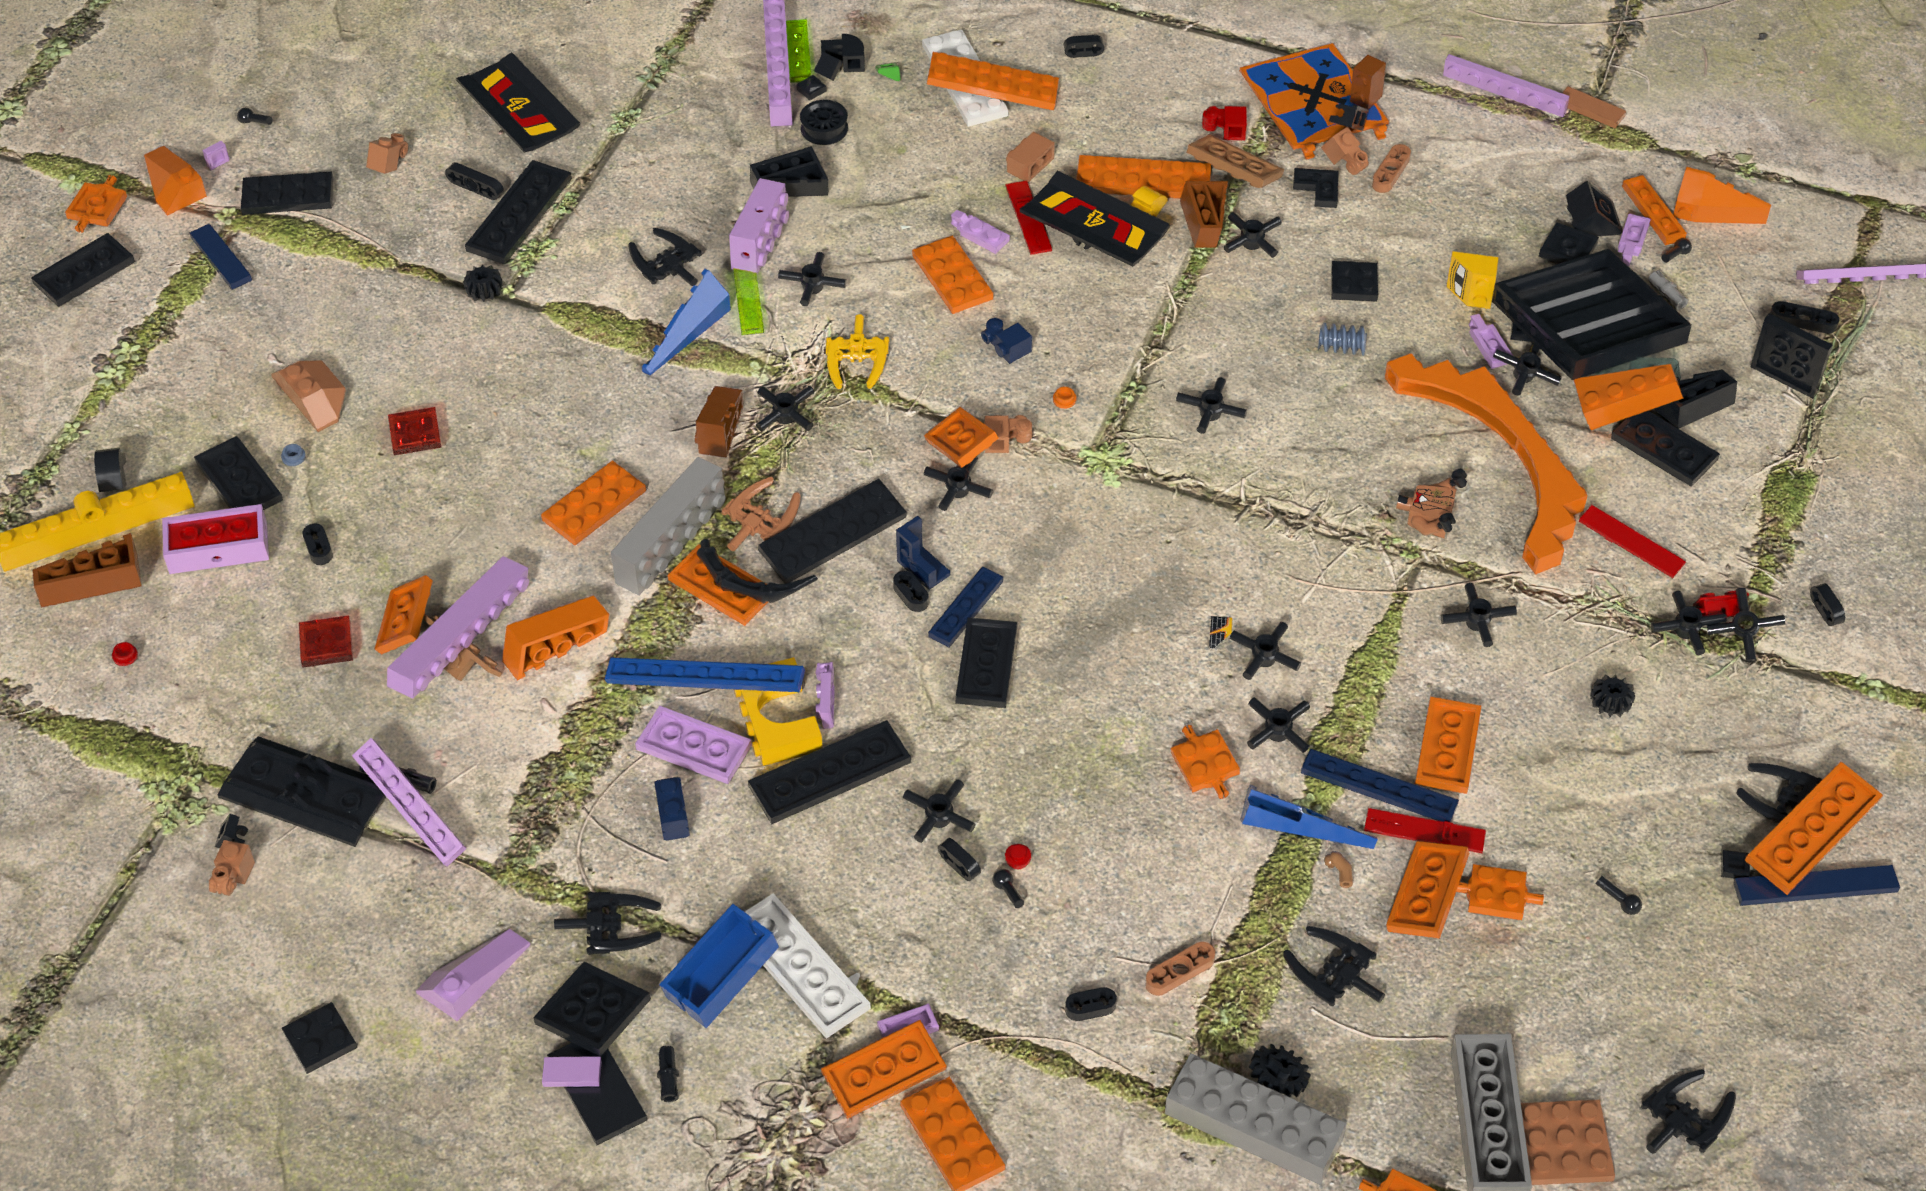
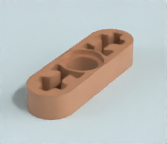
(1391, 175)
(1175, 979)

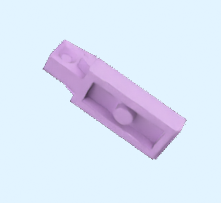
(979, 231)
(1633, 237)
(1487, 340)
(826, 694)

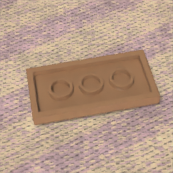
(1235, 161)

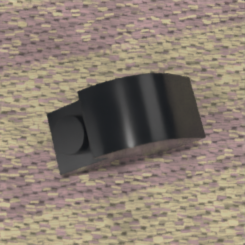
(848, 49)
(110, 469)

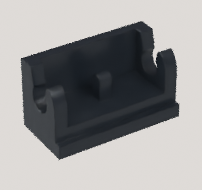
(1353, 117)

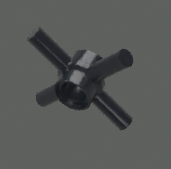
(1252, 234)
(812, 278)
(1526, 368)
(1211, 405)
(785, 408)
(958, 483)
(1478, 614)
(1746, 615)
(1688, 622)
(1265, 650)
(1278, 724)
(939, 818)

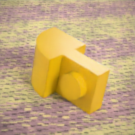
(1149, 200)

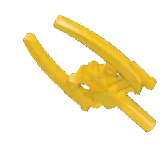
(856, 345)

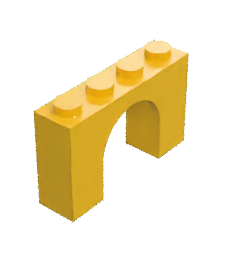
(775, 740)

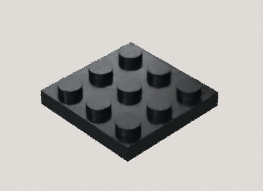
(1791, 355)
(592, 1008)

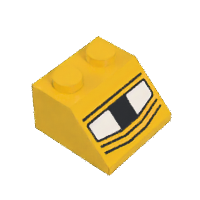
(1472, 278)

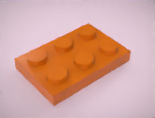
(961, 437)
(403, 614)

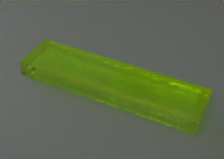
(798, 50)
(748, 302)

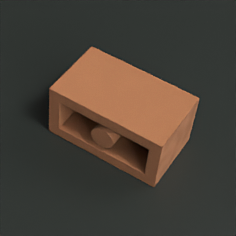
(1030, 157)

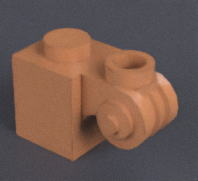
(1345, 146)
(385, 151)
(1006, 429)
(232, 866)

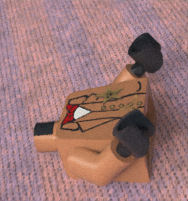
(1432, 505)

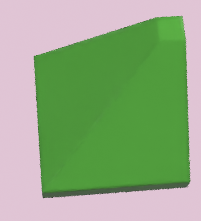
(889, 70)

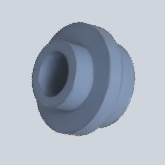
(293, 455)

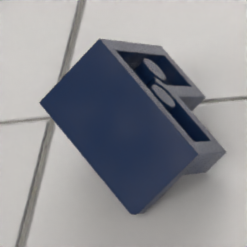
(916, 558)

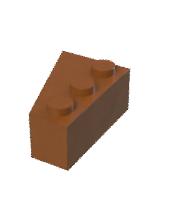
(1204, 211)
(718, 421)

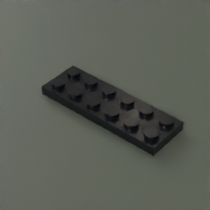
(518, 212)
(832, 531)
(829, 772)

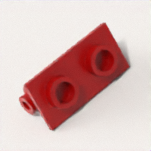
(1713, 604)

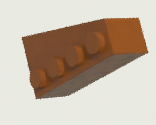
(89, 574)

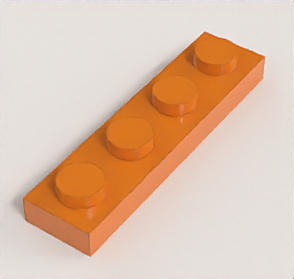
(1653, 207)

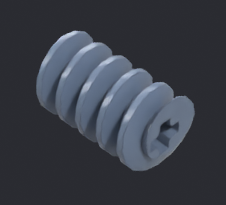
(1342, 338)

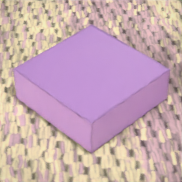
(216, 155)

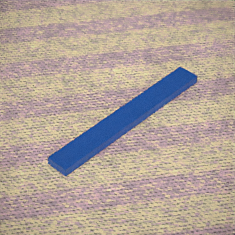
(705, 674)

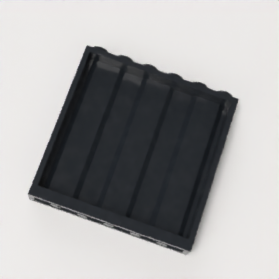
(1591, 313)

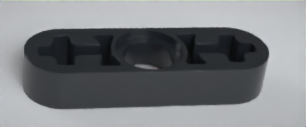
(483, 185)
(1813, 313)

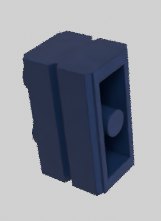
(671, 808)

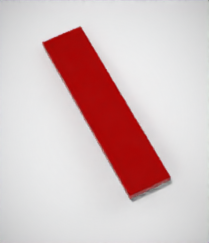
(1032, 230)
(1632, 541)
(1424, 830)

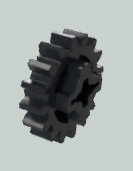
(1280, 1070)

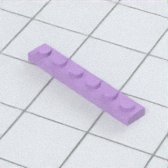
(1506, 85)
(1858, 273)
(409, 802)

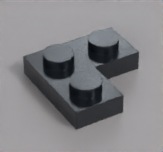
(1322, 182)

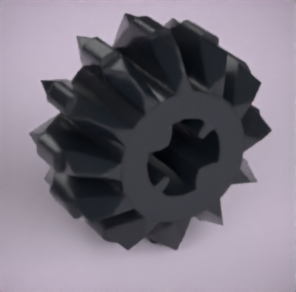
(483, 283)
(1612, 695)

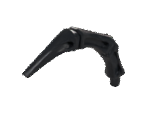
(731, 582)

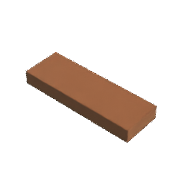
(1594, 108)

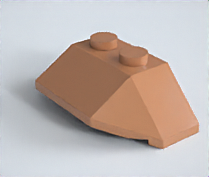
(313, 391)

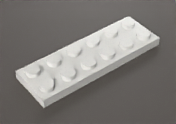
(972, 107)
(808, 971)

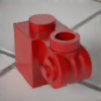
(1231, 119)

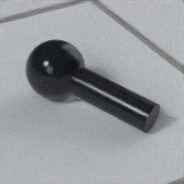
(246, 115)
(1681, 246)
(1003, 880)
(1629, 903)

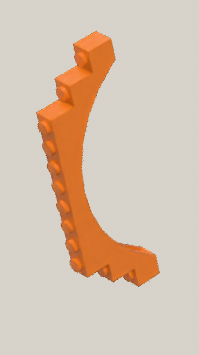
(1483, 398)

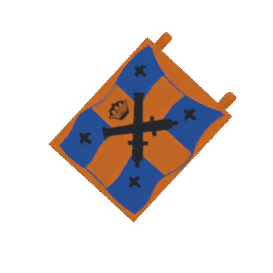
(1304, 92)

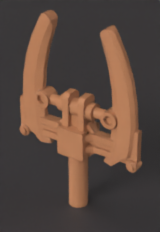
(754, 521)

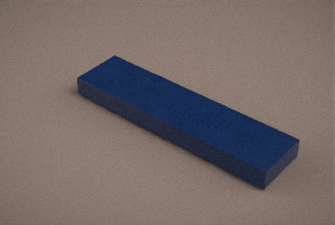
(220, 256)
(966, 605)

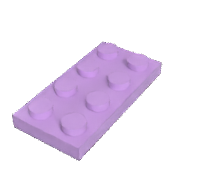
(693, 744)

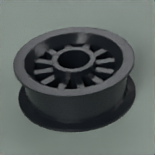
(824, 122)

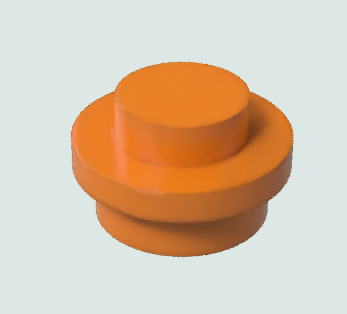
(1064, 397)

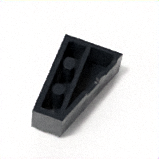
(798, 170)
(1701, 397)

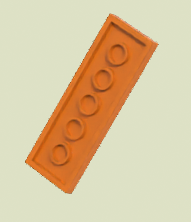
(993, 80)
(1127, 175)
(1813, 828)

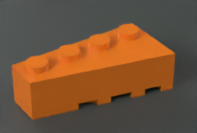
(1626, 393)
(551, 634)

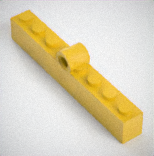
(94, 520)

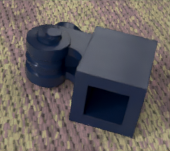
(1008, 343)

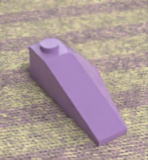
(467, 978)

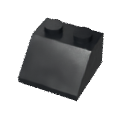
(1593, 211)

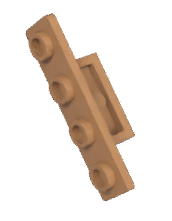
(467, 658)

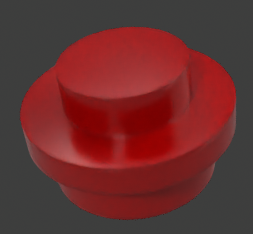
(124, 654)
(1018, 856)

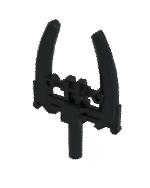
(671, 263)
(1787, 795)
(598, 922)
(1345, 975)
(1679, 1121)

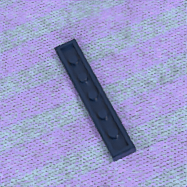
(1379, 786)
(1820, 885)

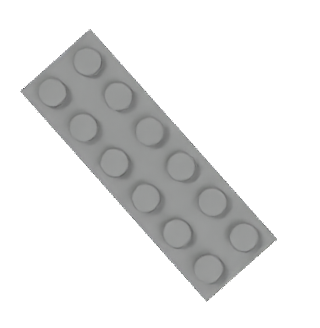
(668, 526)
(1490, 1113)
(1255, 1118)

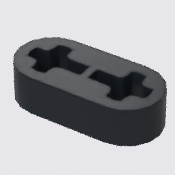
(1084, 46)
(320, 543)
(915, 588)
(1827, 604)
(959, 859)
(1090, 1004)

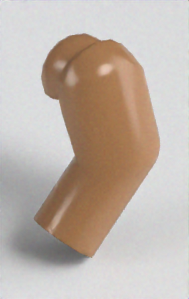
(1337, 860)

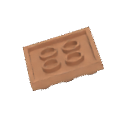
(1567, 1142)

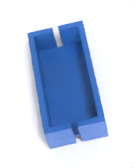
(719, 965)

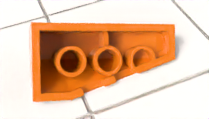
(173, 180)
(1711, 201)

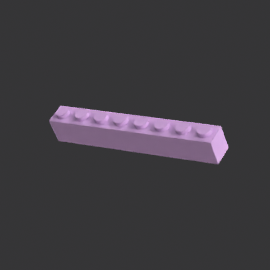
(777, 63)
(457, 627)

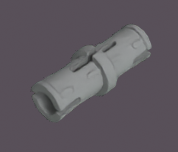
(1668, 290)

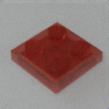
(414, 431)
(325, 641)

